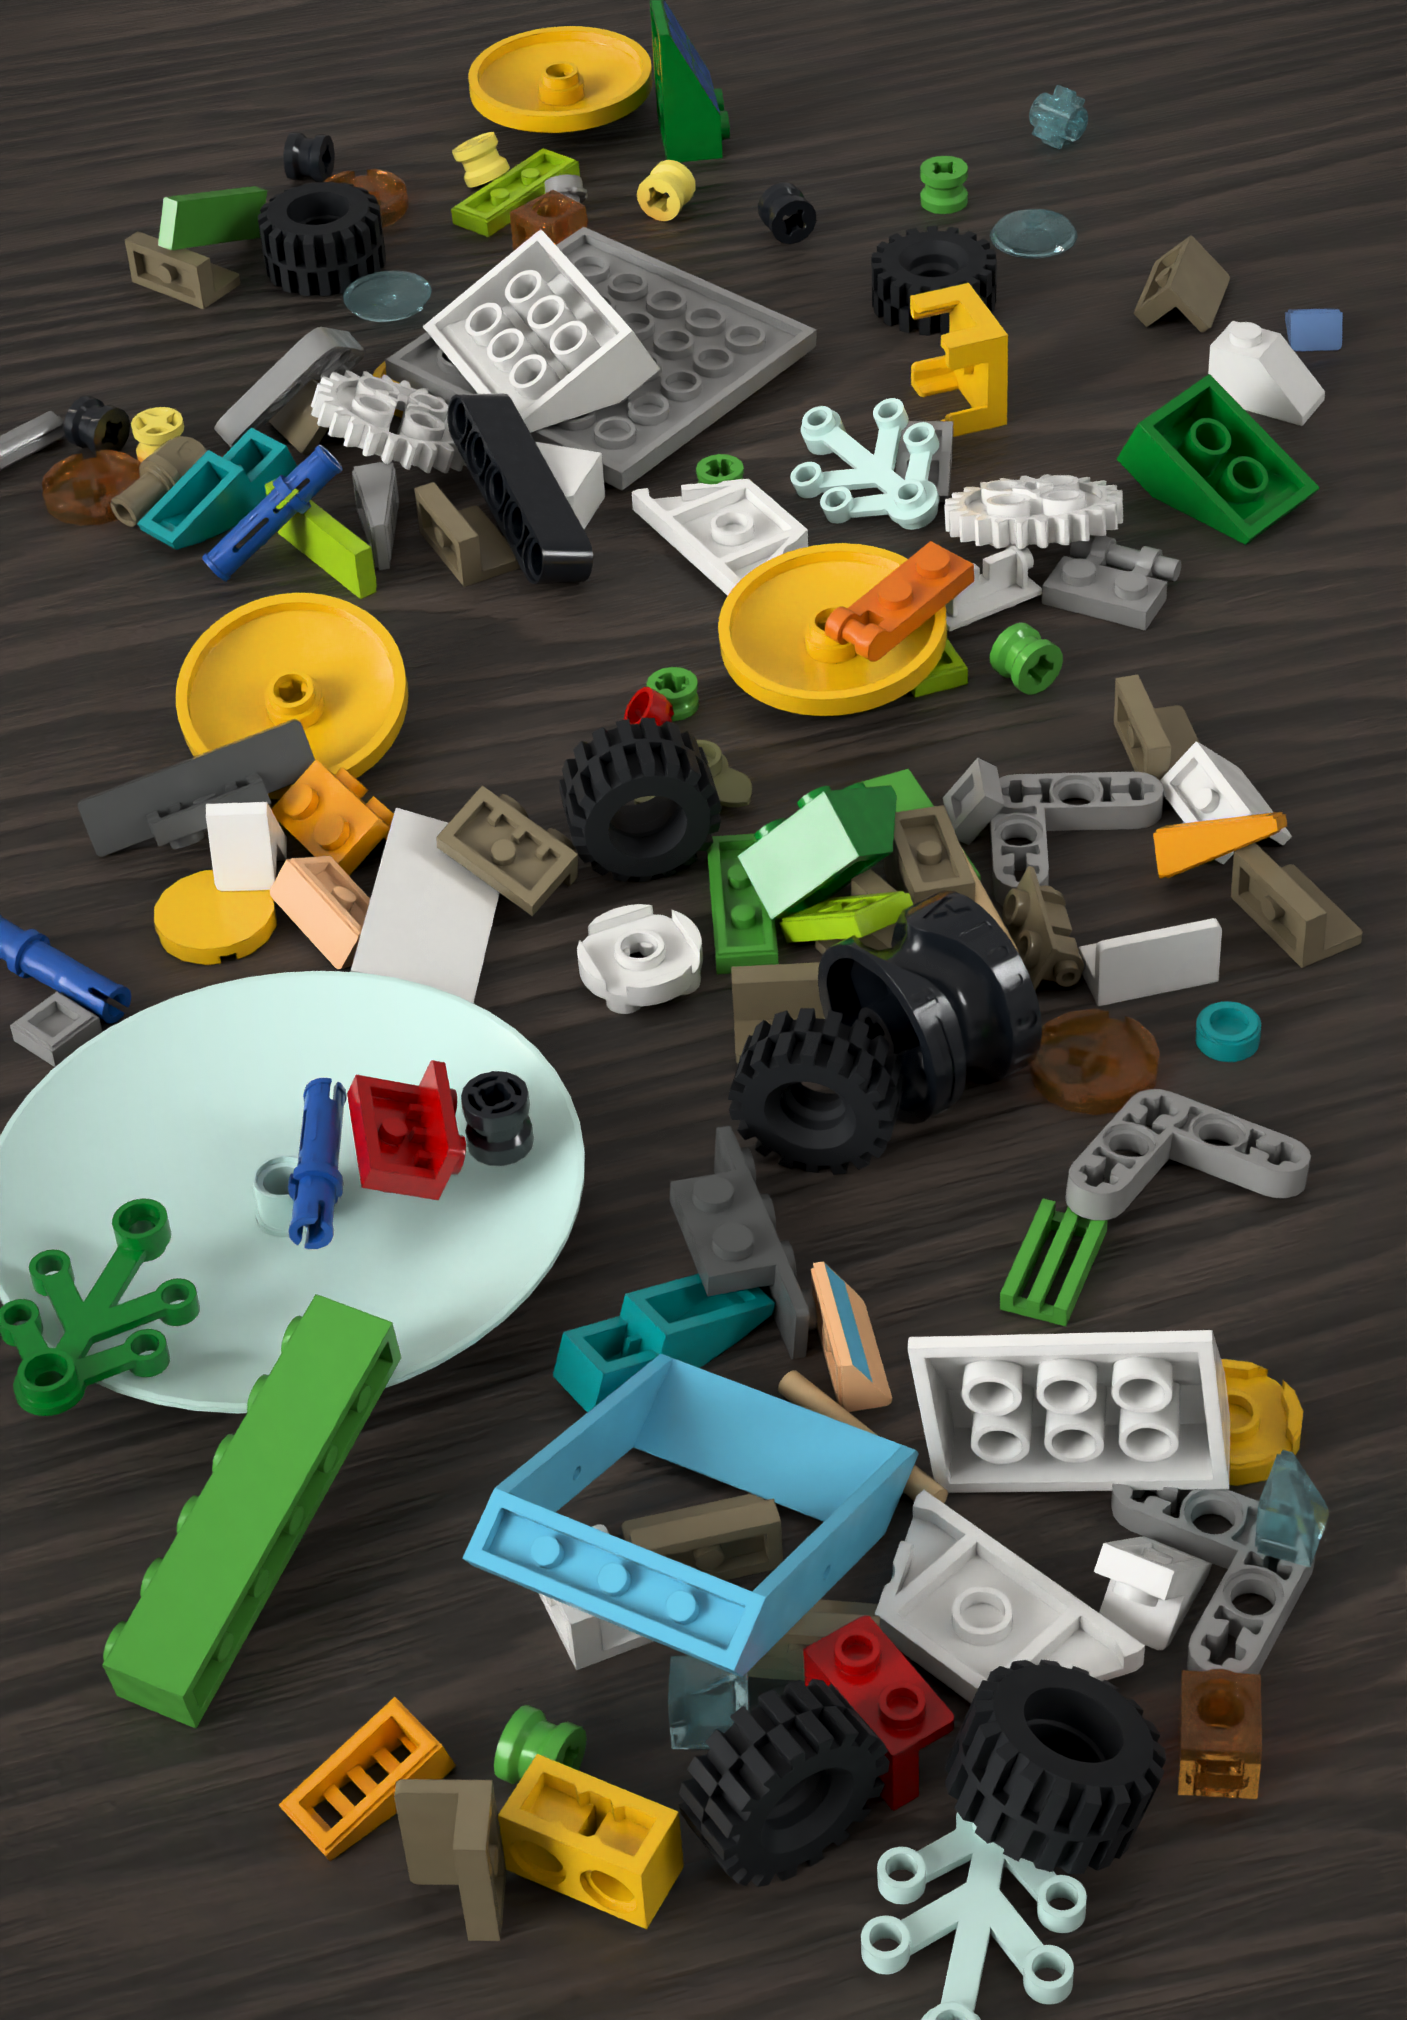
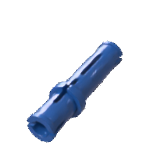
(317, 467)
(31, 955)
(316, 1178)

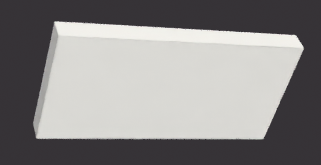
(425, 913)

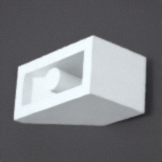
(1264, 373)

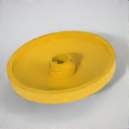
(560, 79)
(778, 641)
(298, 661)

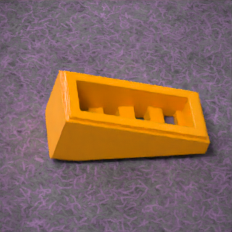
(1195, 843)
(368, 1746)

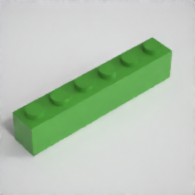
(251, 1511)

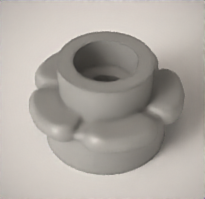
(567, 185)

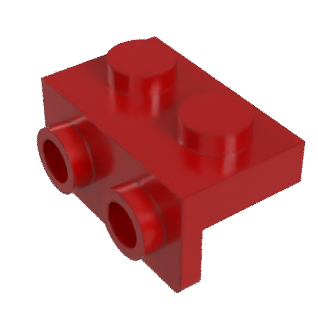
(406, 1133)
(887, 1697)

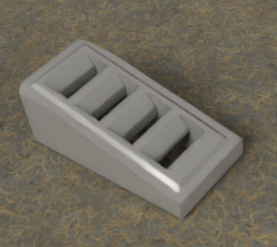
(377, 508)

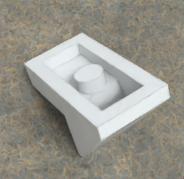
(244, 845)
(1149, 1587)

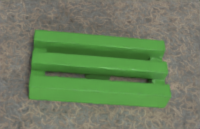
(1066, 1225)

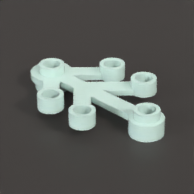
(907, 502)
(975, 1913)

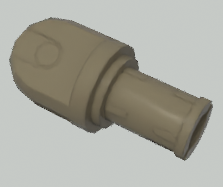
(157, 476)

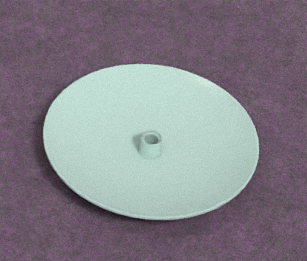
(207, 1119)

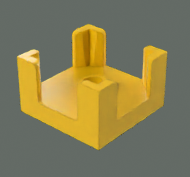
(972, 360)

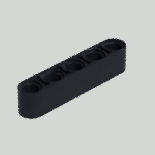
(519, 489)

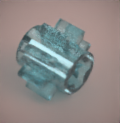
(1058, 117)

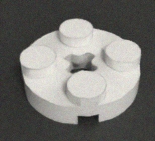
(627, 983)

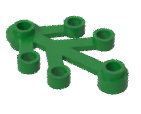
(57, 1377)

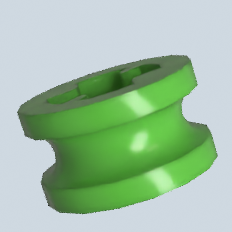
(719, 468)
(679, 688)

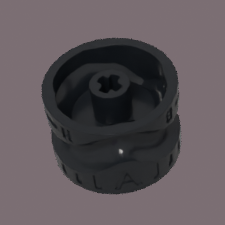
(943, 998)

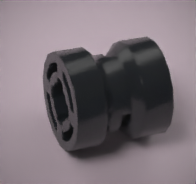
(497, 1118)

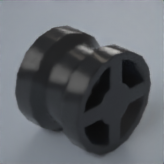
(309, 157)
(787, 200)
(96, 425)

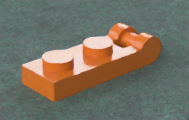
(901, 602)

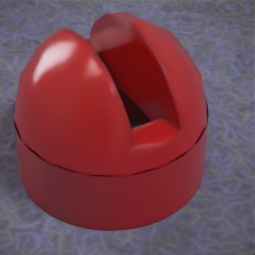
(649, 704)

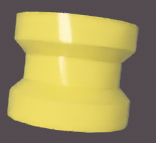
(480, 159)
(667, 177)
(154, 428)

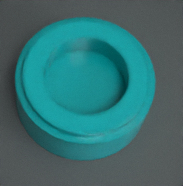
(1228, 1031)

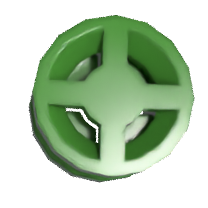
(944, 184)
(1026, 658)
(531, 1734)

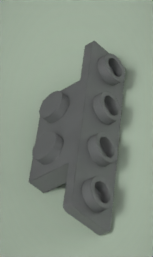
(174, 799)
(736, 1239)

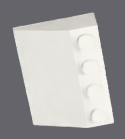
(542, 338)
(1073, 1411)

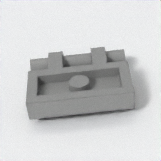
(1110, 594)

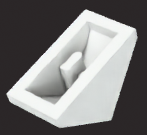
(579, 477)

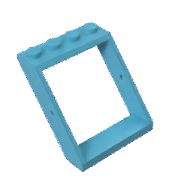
(725, 1434)

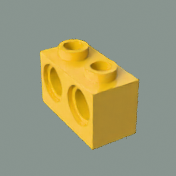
(591, 1841)

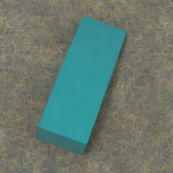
(218, 491)
(653, 1321)

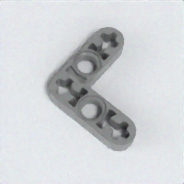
(312, 357)
(1133, 804)
(1254, 1160)
(1231, 1550)

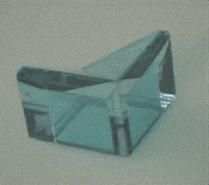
(1290, 1513)
(702, 1701)

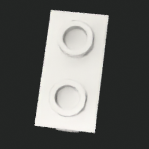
(998, 588)

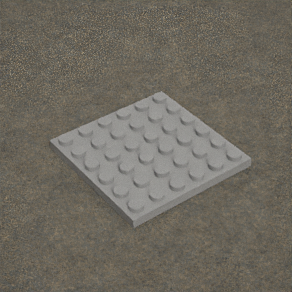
(702, 337)

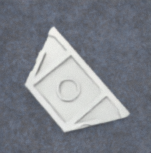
(723, 527)
(974, 1605)

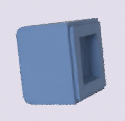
(1314, 329)

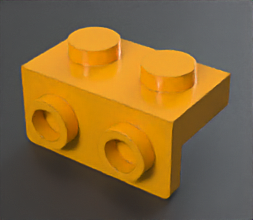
(331, 817)

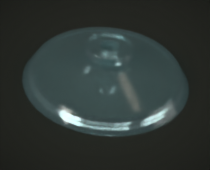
(1033, 233)
(387, 295)

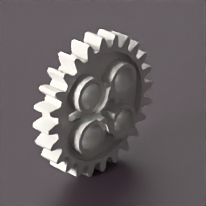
(362, 415)
(1034, 511)

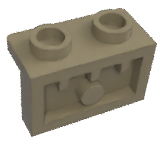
(509, 849)

